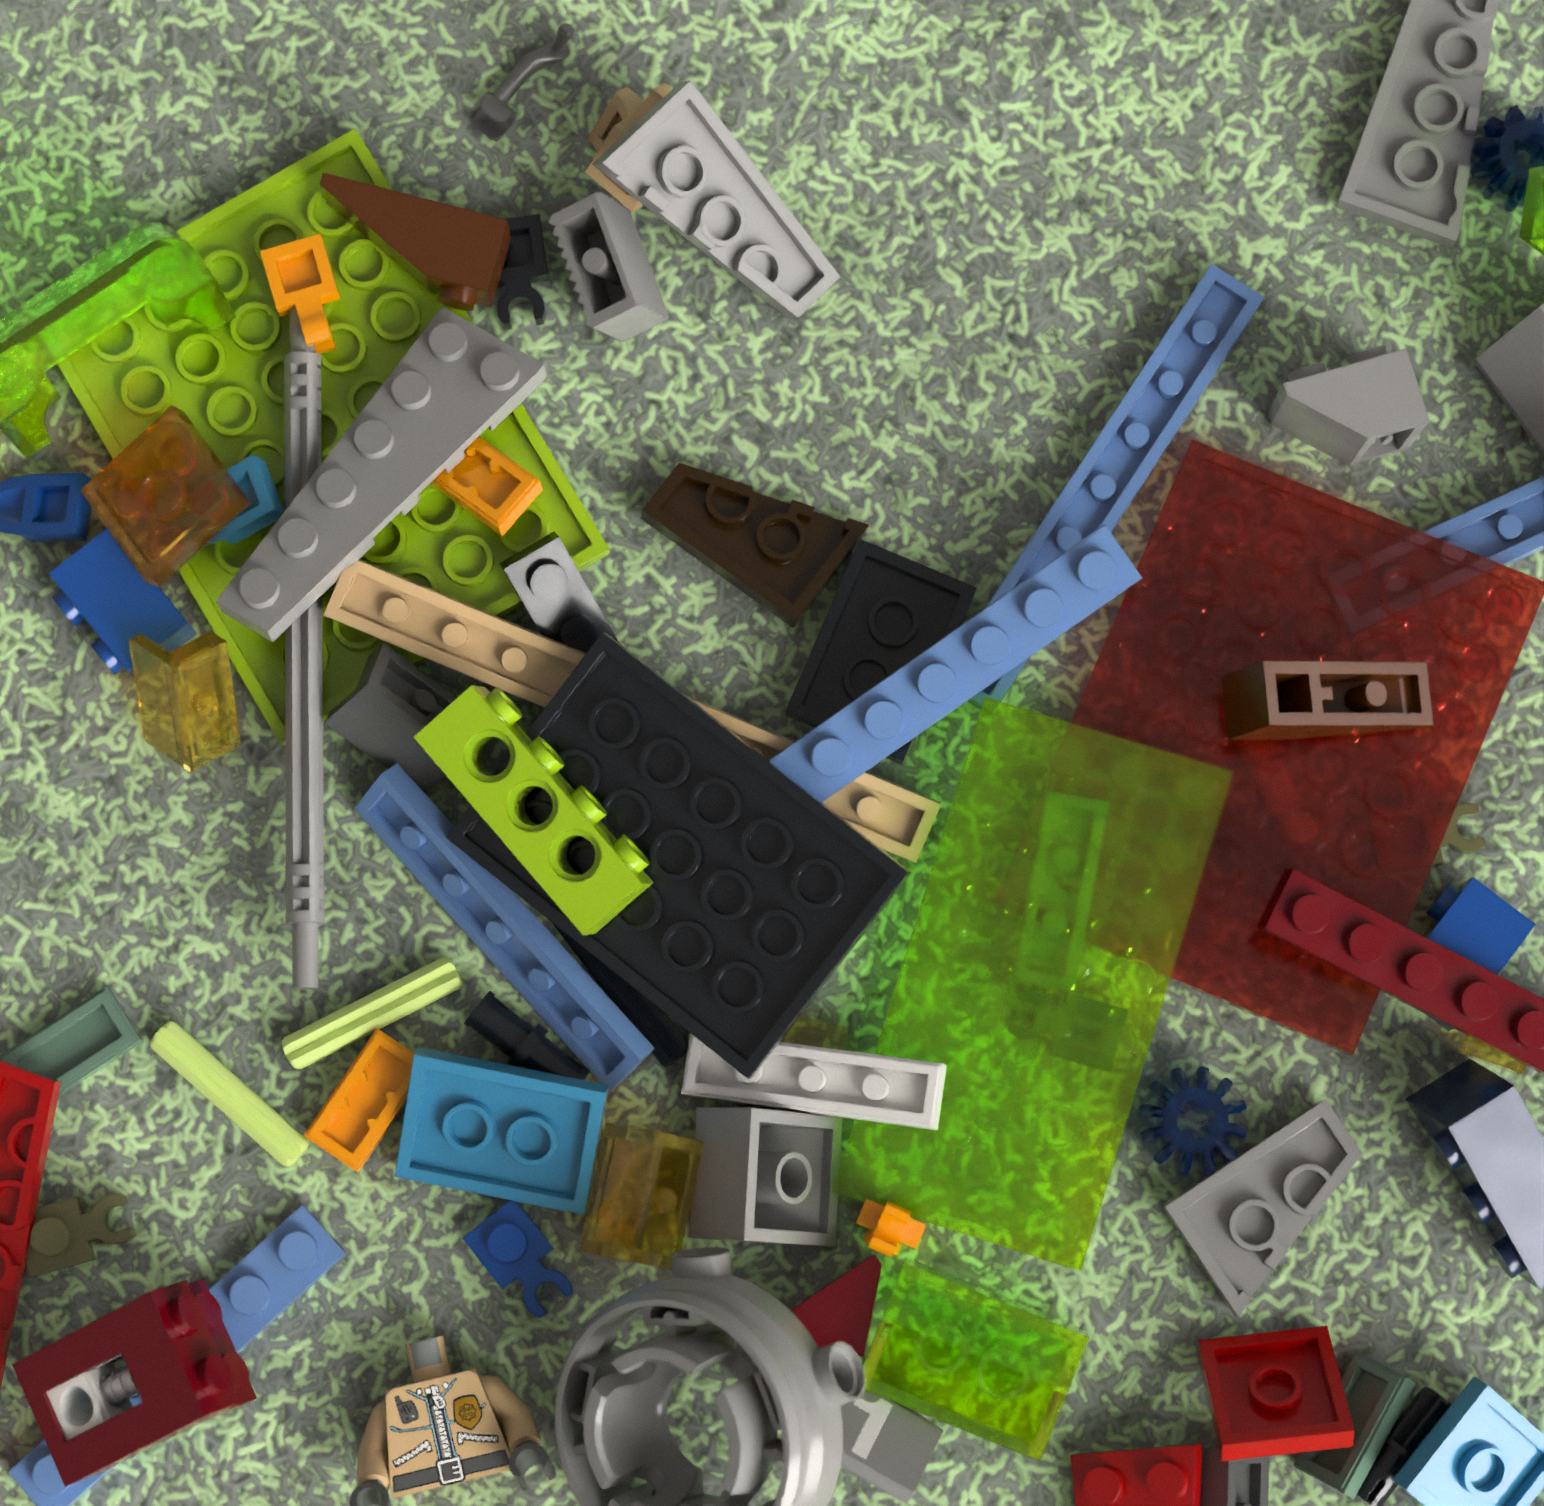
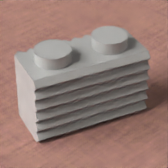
(608, 267)

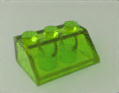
(973, 1358)

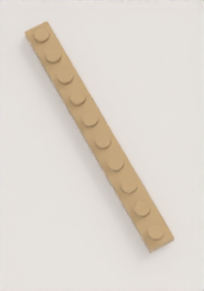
(538, 666)

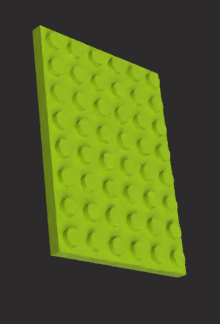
(235, 399)

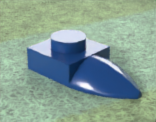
(45, 507)

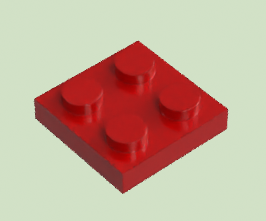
(1275, 1393)

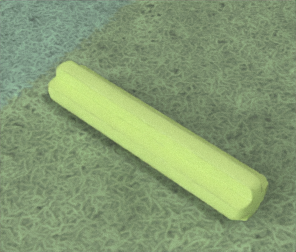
(371, 1012)
(229, 1094)

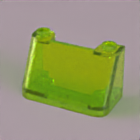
(137, 269)

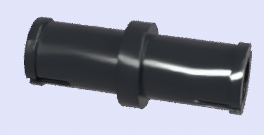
(520, 1041)

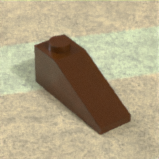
(438, 244)
(1325, 699)

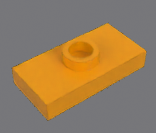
(489, 486)
(364, 1102)

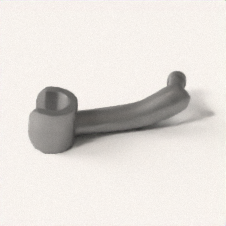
(495, 115)

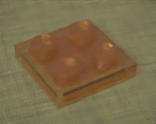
(165, 496)

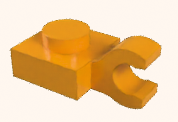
(303, 279)
(889, 1227)

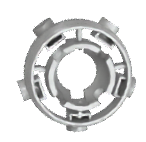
(616, 1398)

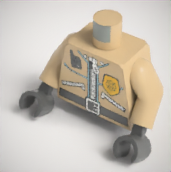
(444, 1431)

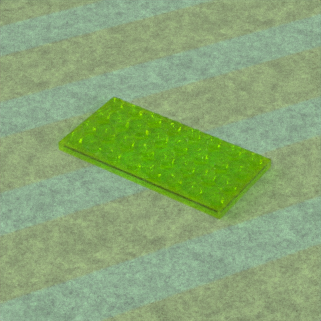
(1038, 978)

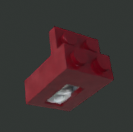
(174, 1360)

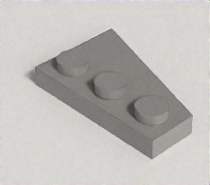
(1262, 1200)

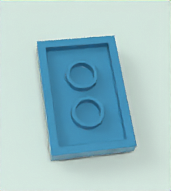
(501, 1130)

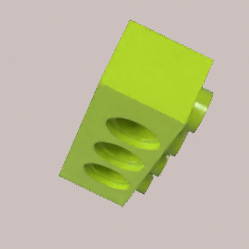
(457, 746)

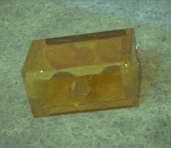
(641, 1195)

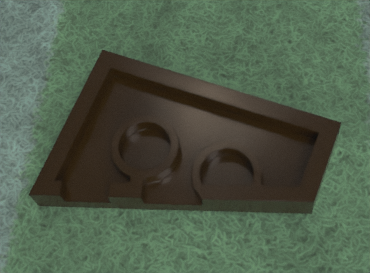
(755, 542)

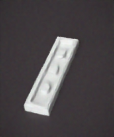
(824, 1083)

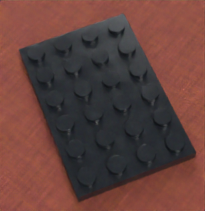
(748, 868)

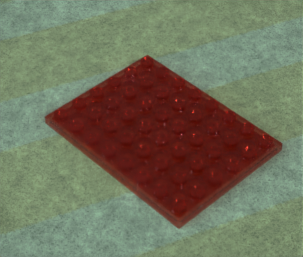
(1287, 573)

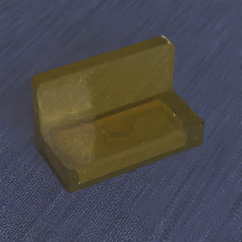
(186, 699)

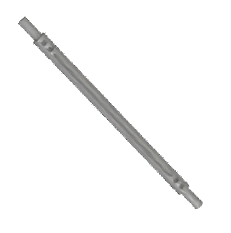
(303, 679)

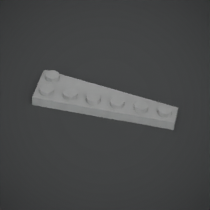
(1423, 121)
(410, 431)

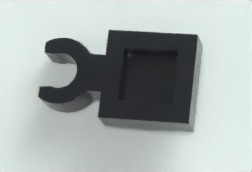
(522, 266)

